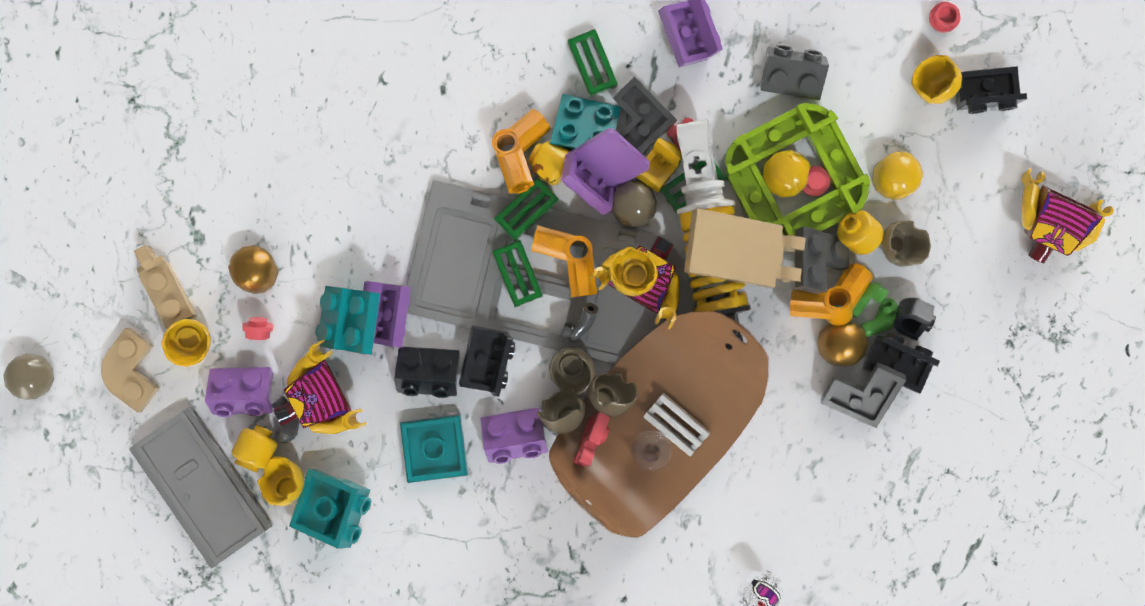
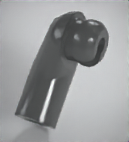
(584, 323)
(288, 431)

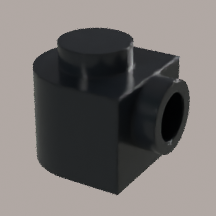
(914, 317)

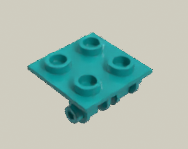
(581, 120)

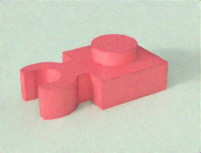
(593, 435)

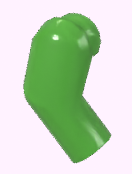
(873, 291)
(883, 320)

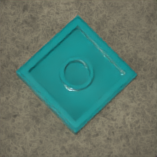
(434, 448)

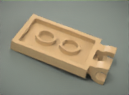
(739, 249)

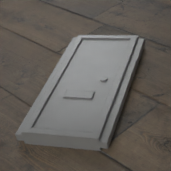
(200, 487)

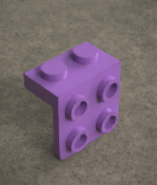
(601, 167)

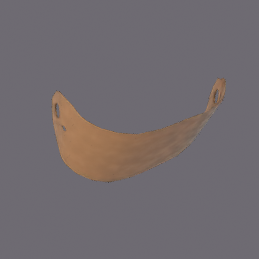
(702, 377)

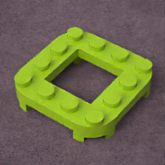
(832, 151)

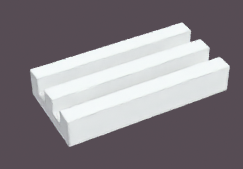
(669, 433)

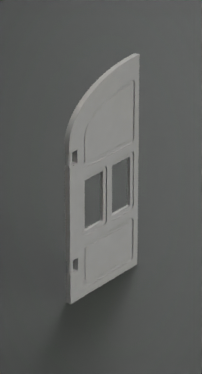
(461, 284)

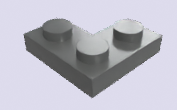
(649, 116)
(820, 252)
(865, 402)

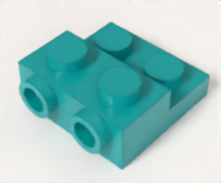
(348, 319)
(330, 509)

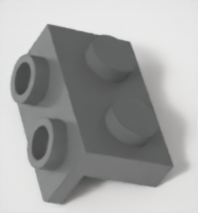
(794, 72)

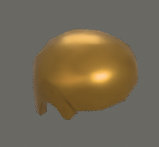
(253, 269)
(842, 344)

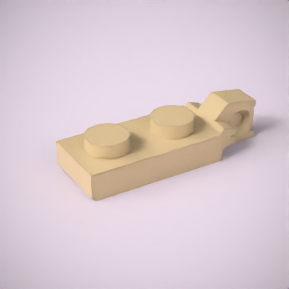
(163, 287)

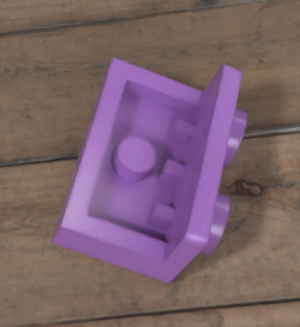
(690, 31)
(391, 312)
(239, 391)
(513, 436)

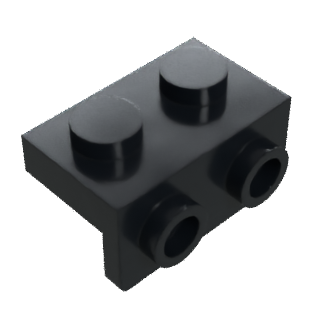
(990, 89)
(487, 360)
(912, 362)
(427, 371)

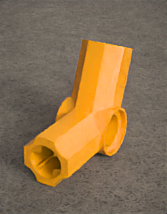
(522, 136)
(557, 245)
(845, 292)

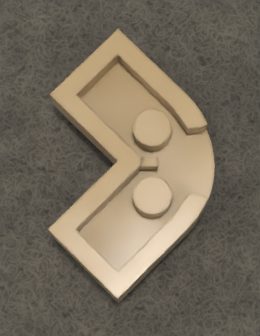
(120, 370)

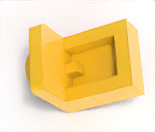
(663, 163)

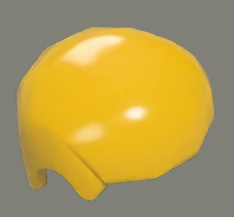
(937, 79)
(786, 173)
(897, 175)
(633, 272)
(186, 342)
(281, 482)

